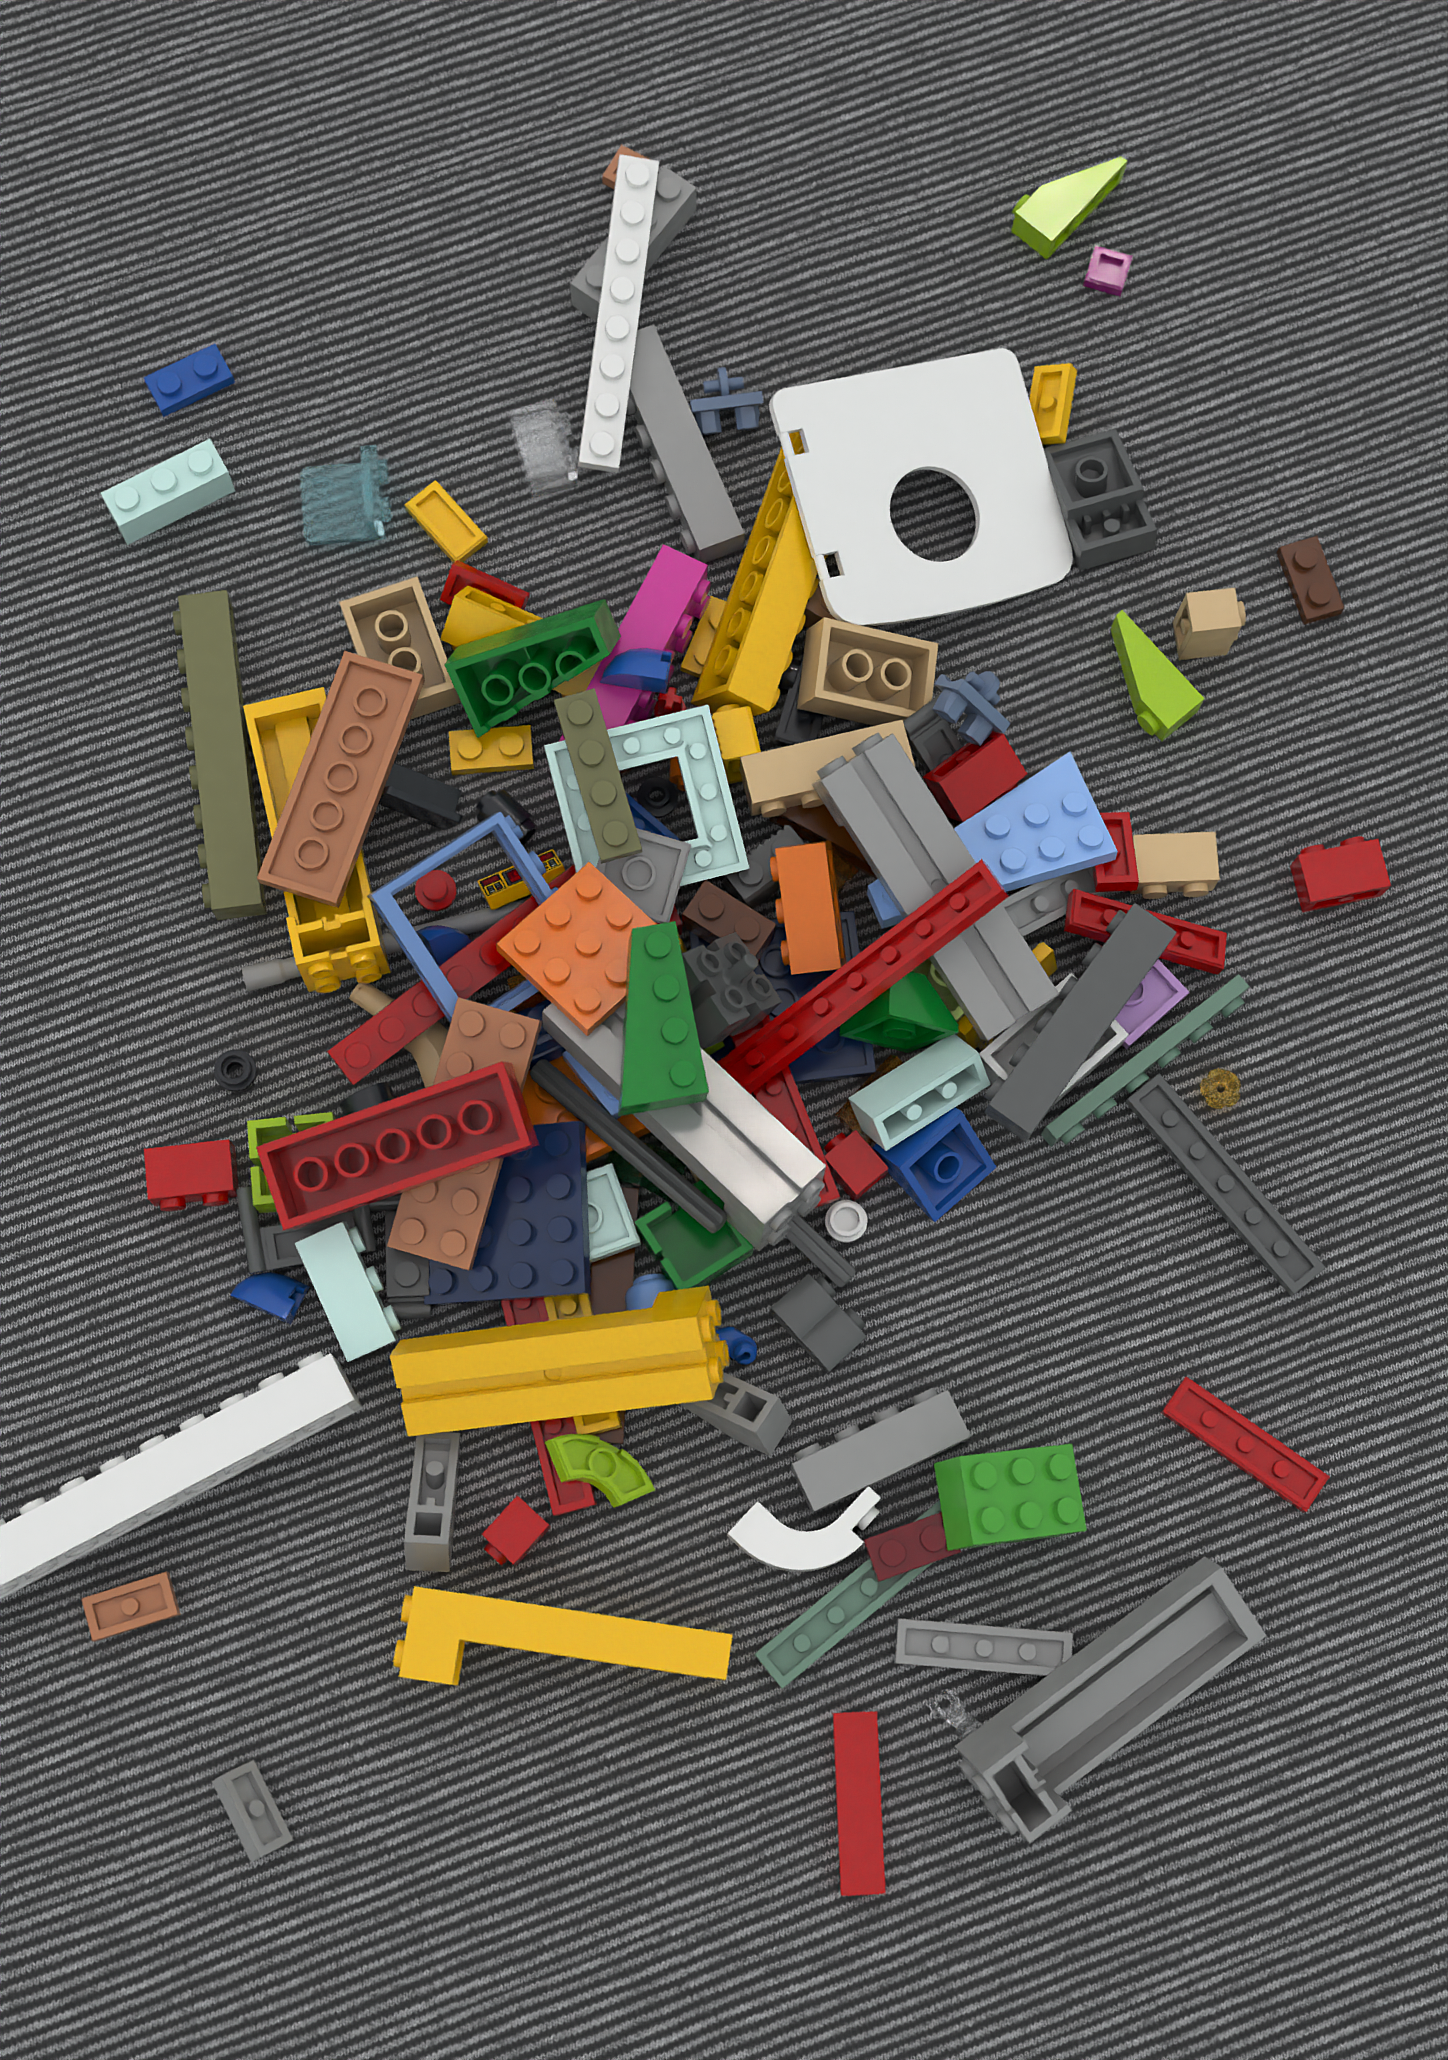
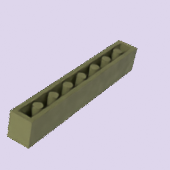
(221, 755)

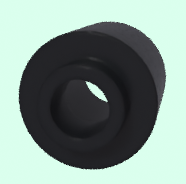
(504, 802)

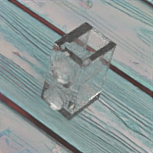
(544, 448)

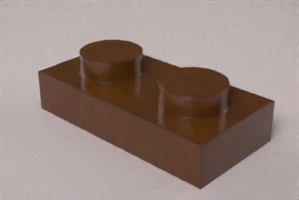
(1310, 580)

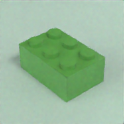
(1009, 1496)

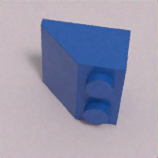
(938, 1163)

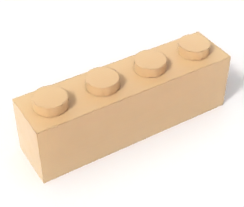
(786, 774)

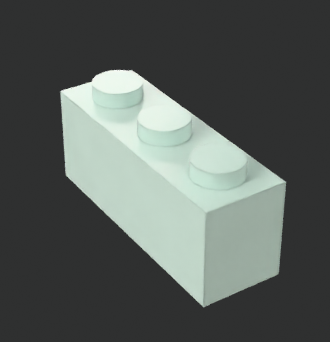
(168, 491)
(919, 1091)
(348, 1290)

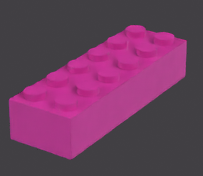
(657, 620)

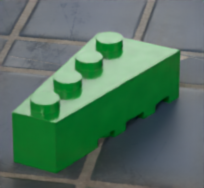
(527, 662)
(660, 1036)

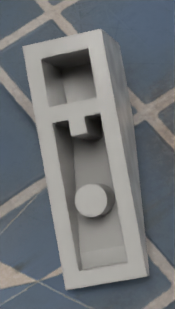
(745, 1414)
(432, 1502)

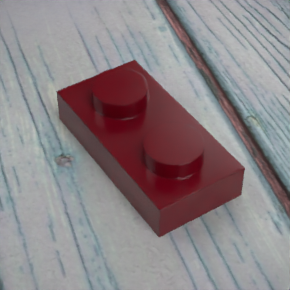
(908, 1547)

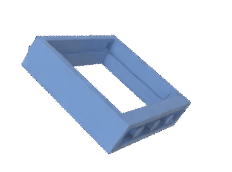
(526, 864)

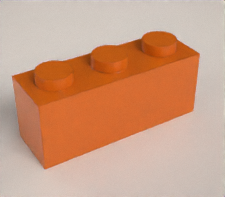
(808, 907)

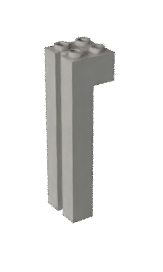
(915, 858)
(723, 1140)
(1106, 1697)

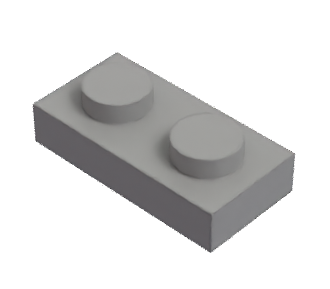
(252, 1810)

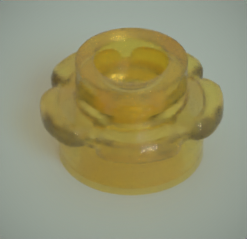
(1223, 1078)

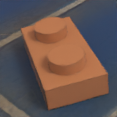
(130, 1606)

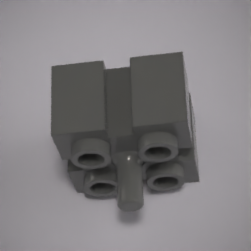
(726, 990)

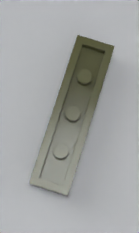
(597, 776)

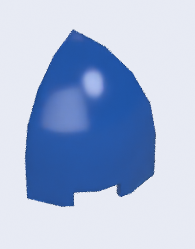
(639, 669)
(442, 941)
(272, 1294)

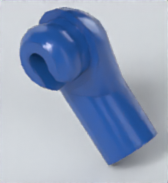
(740, 1346)

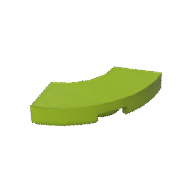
(600, 1464)

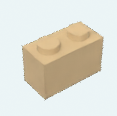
(1208, 623)
(1176, 864)

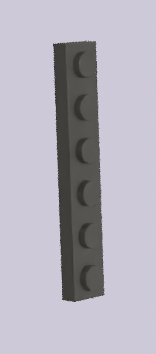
(1225, 1184)

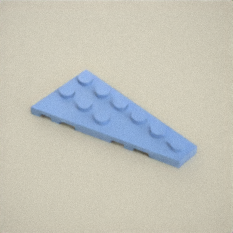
(1029, 834)

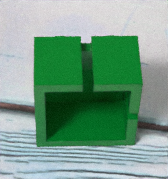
(688, 1249)

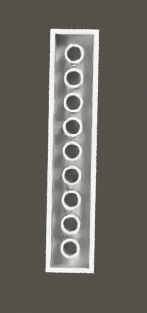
(173, 1470)

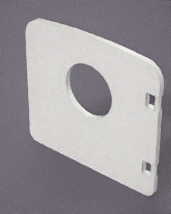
(938, 415)

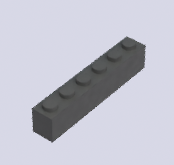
(1079, 1021)

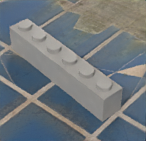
(680, 454)

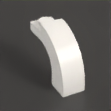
(801, 1551)

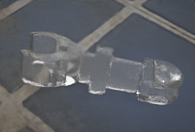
(956, 1716)

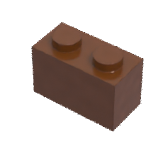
(718, 914)

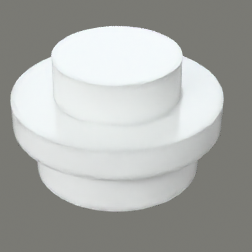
(846, 1221)

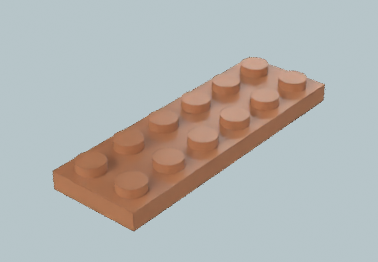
(341, 779)
(449, 1214)

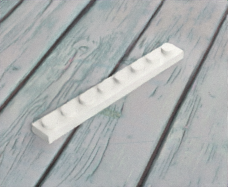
(618, 314)

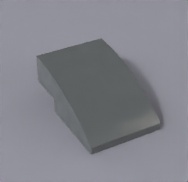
(1100, 499)

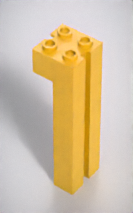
(325, 940)
(563, 1366)
(446, 1620)

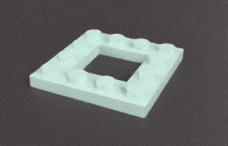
(694, 742)

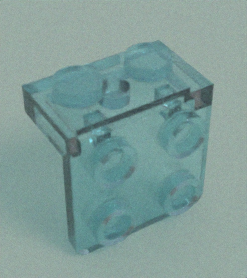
(346, 500)

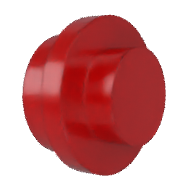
(435, 890)

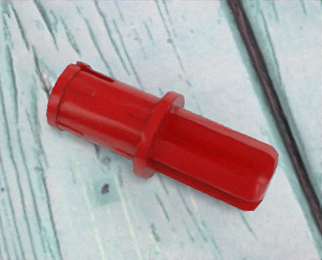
(669, 703)

